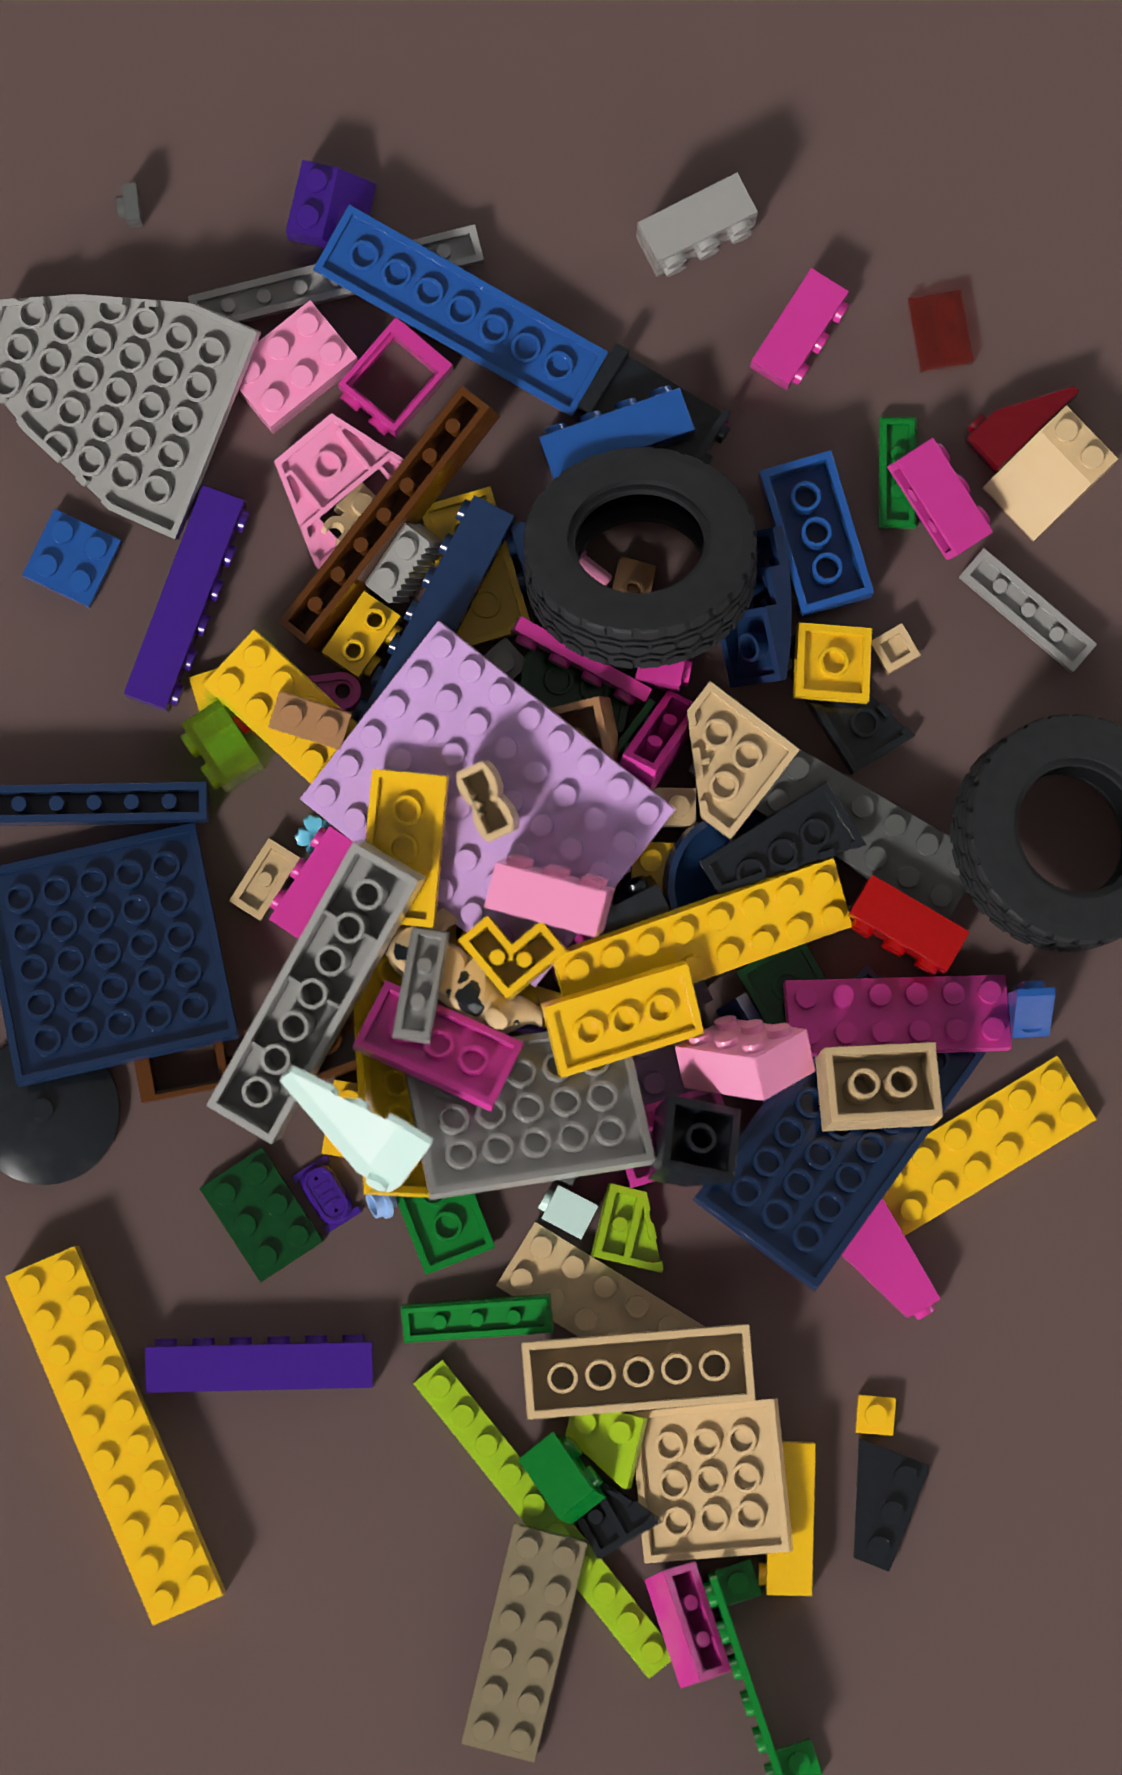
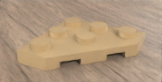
(732, 758)

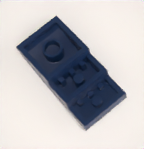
(762, 640)

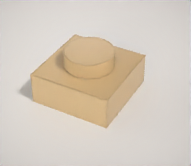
(895, 649)

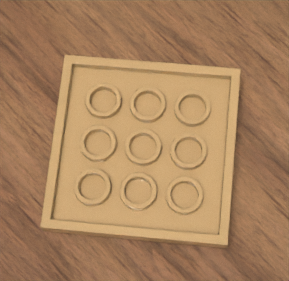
(714, 1481)

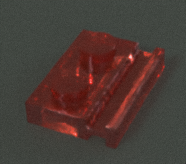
(940, 331)

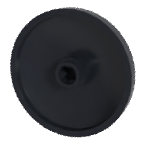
(57, 1125)

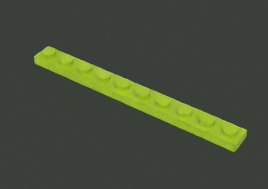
(502, 1467)

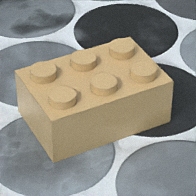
(878, 1086)

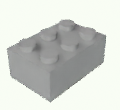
(697, 226)

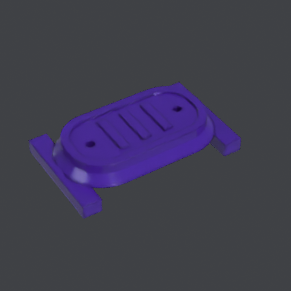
(326, 1194)

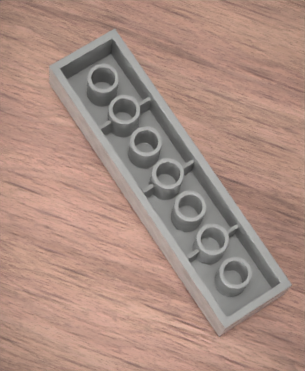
(316, 988)

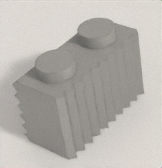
(405, 563)

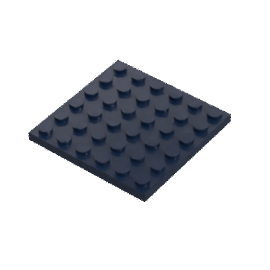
(110, 956)

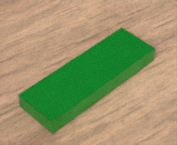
(896, 439)

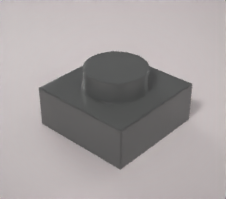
(130, 205)

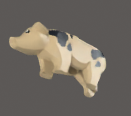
(466, 986)

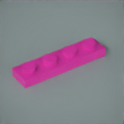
(626, 688)

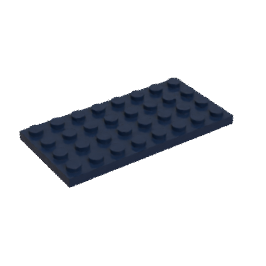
(809, 1189)

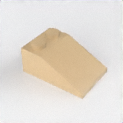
(1050, 473)

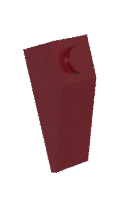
(1012, 427)

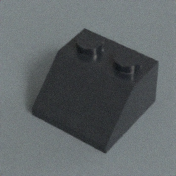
(694, 1142)

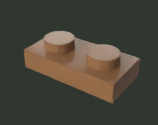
(309, 720)

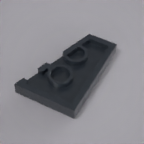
(884, 1502)

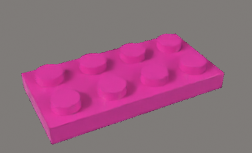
(461, 1056)

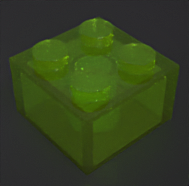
(222, 746)

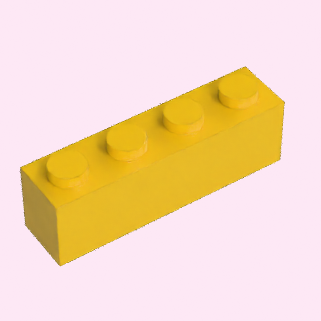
(792, 1571)

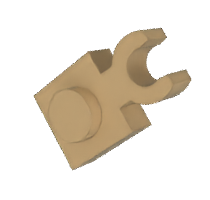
(349, 510)

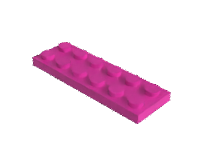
(946, 1010)

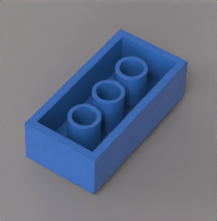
(818, 533)

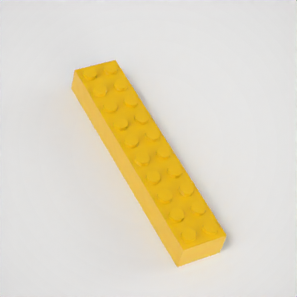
(115, 1435)

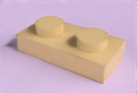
(264, 879)

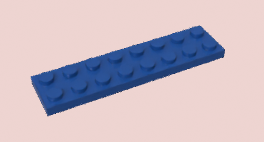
(460, 310)

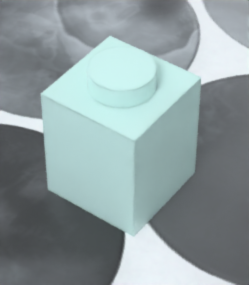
(567, 1211)

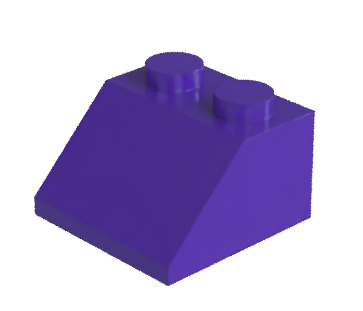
(321, 201)

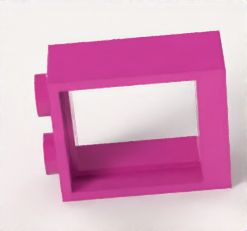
(419, 349)

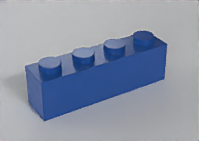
(632, 424)

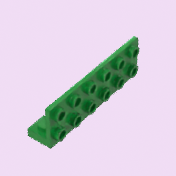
(727, 1587)

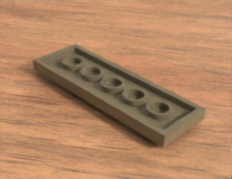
(524, 1642)

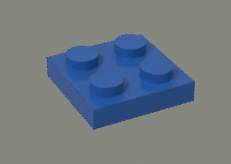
(72, 558)

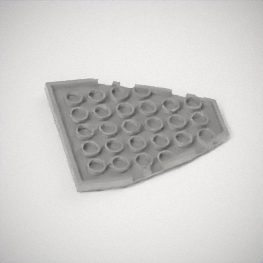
(124, 393)

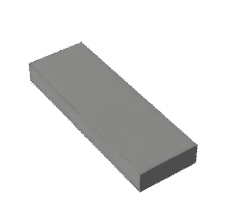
(421, 985)

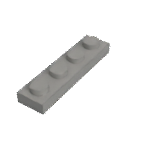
(1027, 610)

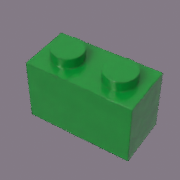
(563, 1477)

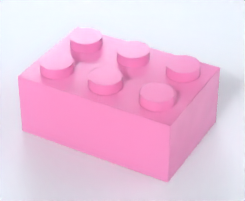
(294, 367)
(550, 895)
(745, 1058)

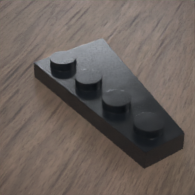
(856, 730)

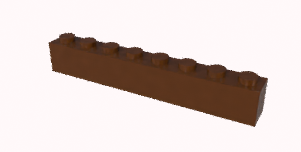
(400, 501)

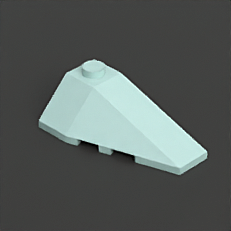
(374, 1146)

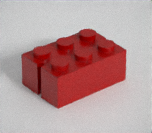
(906, 926)

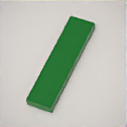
(477, 1318)

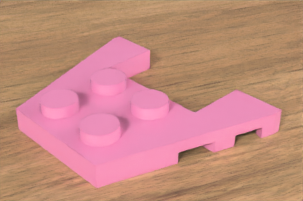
(323, 471)

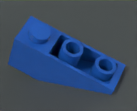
(1031, 1010)

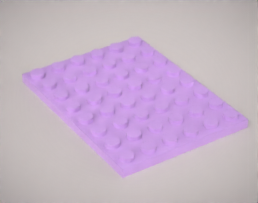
(462, 709)

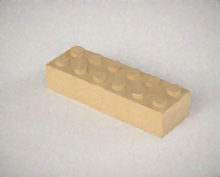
(638, 1371)

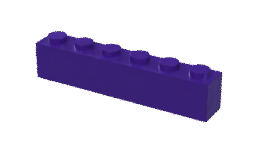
(186, 598)
(259, 1366)

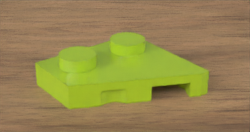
(626, 1230)
(610, 1442)

